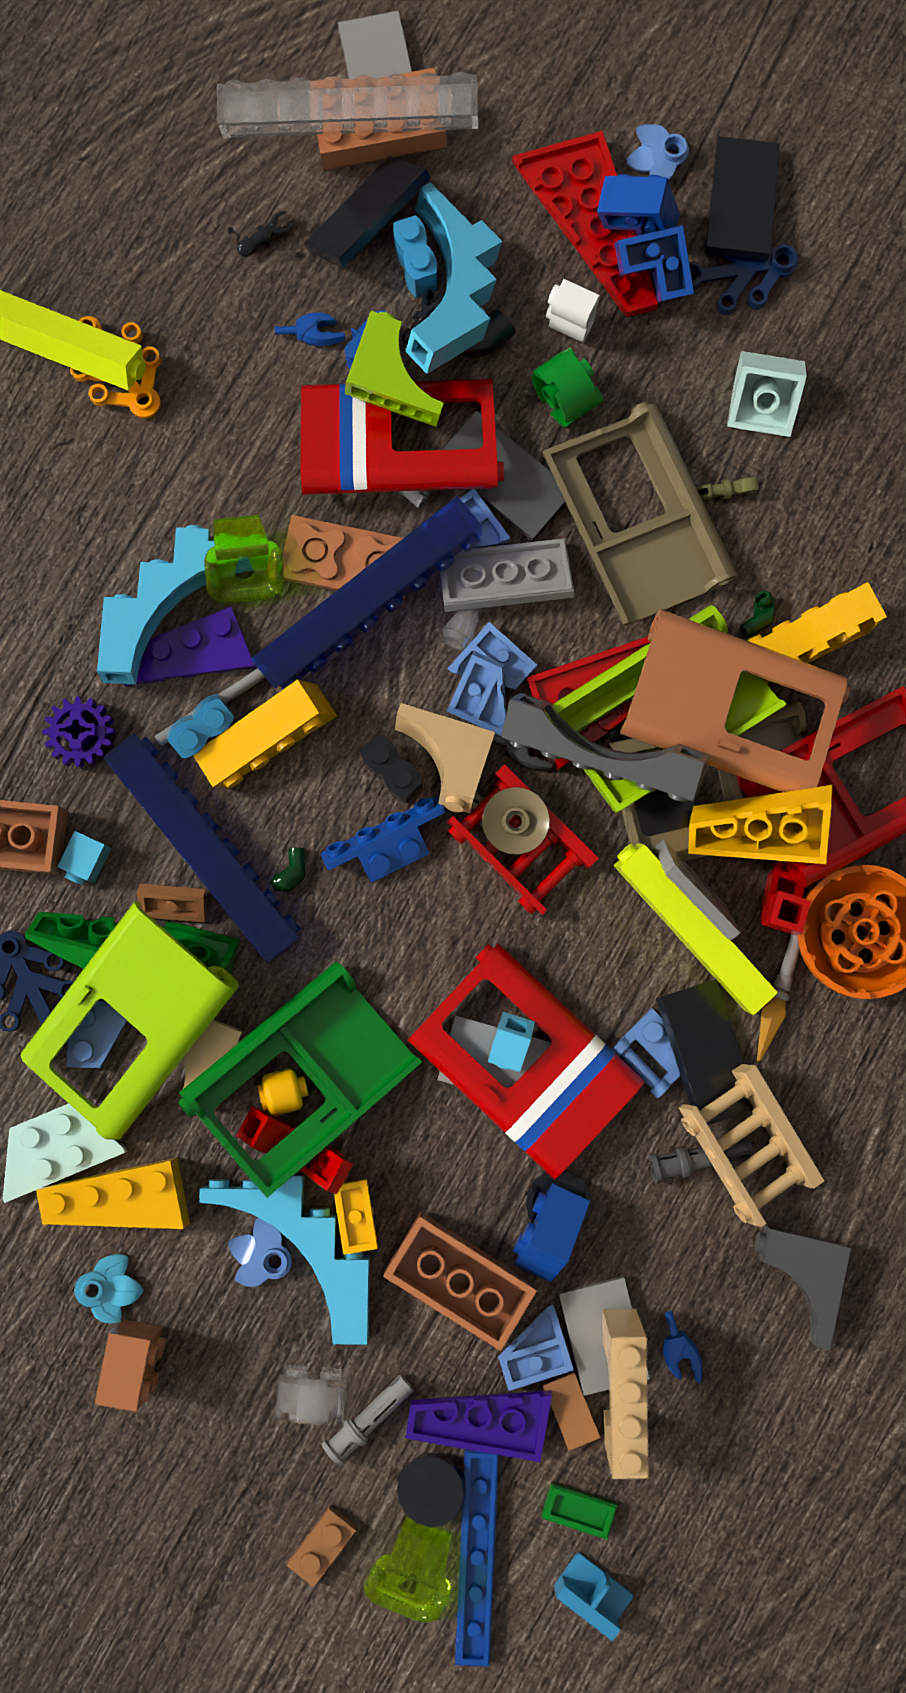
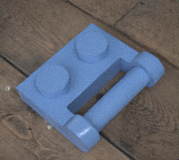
(654, 1039)

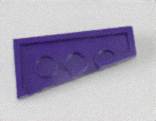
(195, 649)
(490, 1423)

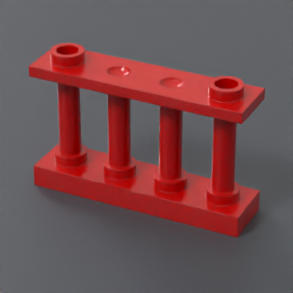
(576, 854)

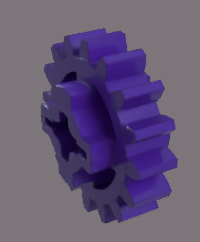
(65, 731)

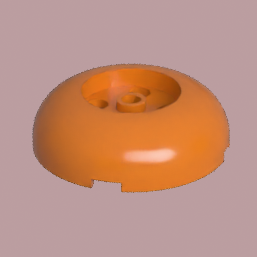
(838, 966)

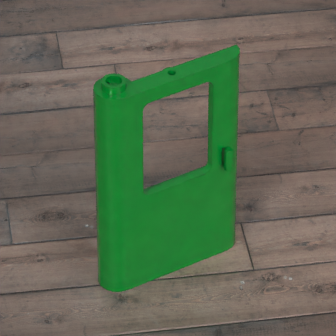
(340, 1049)

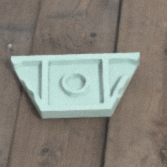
(53, 1149)

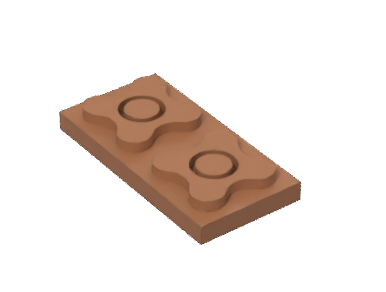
(330, 553)

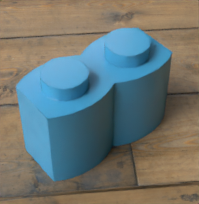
(415, 255)
(192, 731)

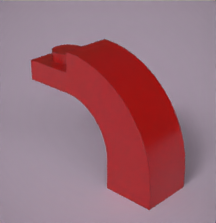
(783, 901)
(265, 1131)

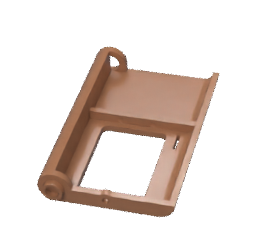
(690, 689)

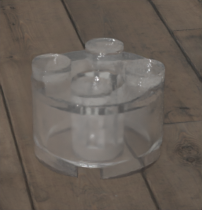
(311, 1396)

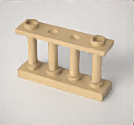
(782, 1142)

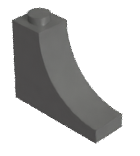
(816, 1268)

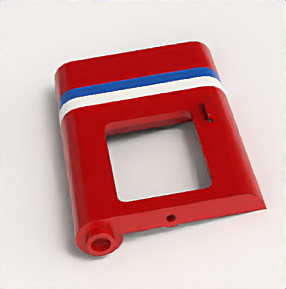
(351, 450)
(562, 1095)

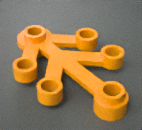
(137, 391)

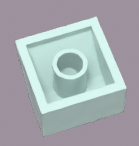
(766, 393)

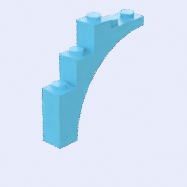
(467, 255)
(161, 586)
(342, 1277)

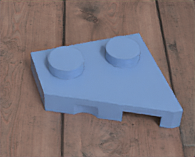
(498, 647)
(481, 694)
(95, 1037)
(536, 1352)

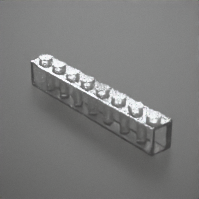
(348, 105)

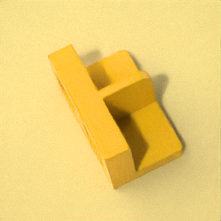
(356, 1217)

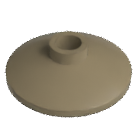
(528, 808)

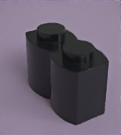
(384, 762)

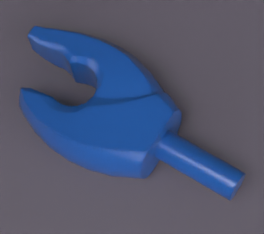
(308, 330)
(680, 1346)

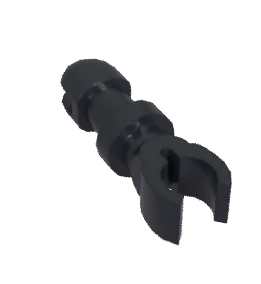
(263, 235)
(425, 312)

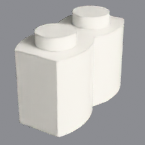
(572, 310)

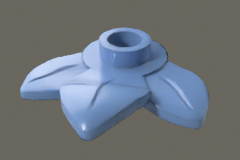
(654, 153)
(255, 1254)

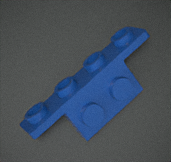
(388, 844)

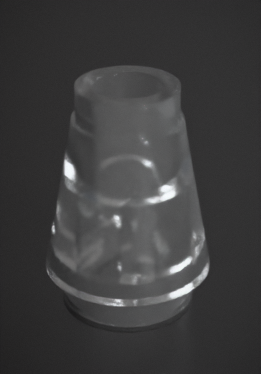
(461, 628)

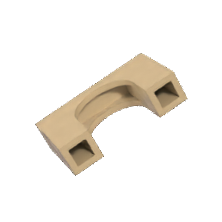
(627, 1419)

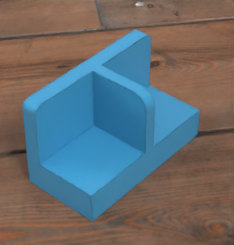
(593, 1594)

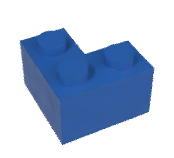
(637, 204)
(663, 254)
(549, 1241)

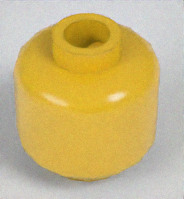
(282, 1092)

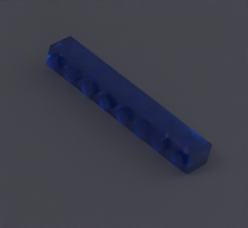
(369, 595)
(202, 847)

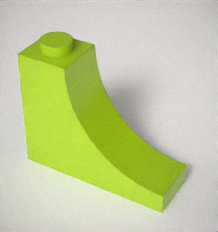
(381, 377)

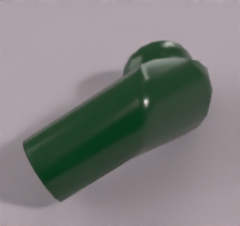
(763, 614)
(293, 874)

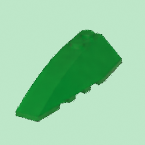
(80, 939)

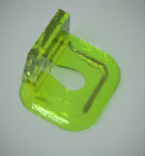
(236, 539)
(419, 1555)

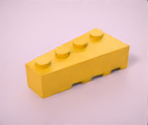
(827, 627)
(264, 733)
(765, 827)
(127, 1197)

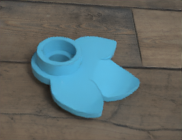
(113, 1288)

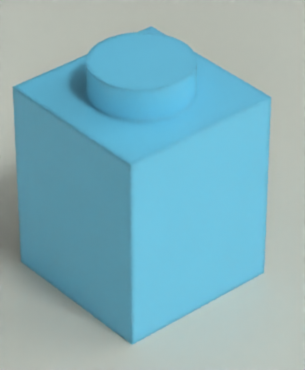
(83, 858)
(511, 1042)

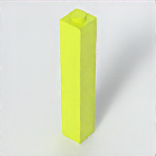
(70, 342)
(694, 929)

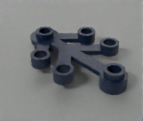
(744, 270)
(28, 982)

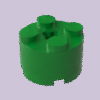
(566, 387)

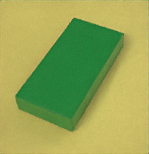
(579, 1510)

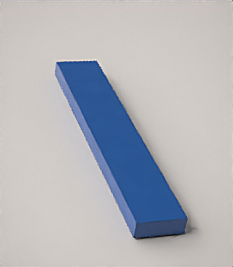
(477, 1559)

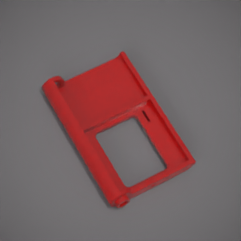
(849, 831)

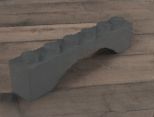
(539, 726)

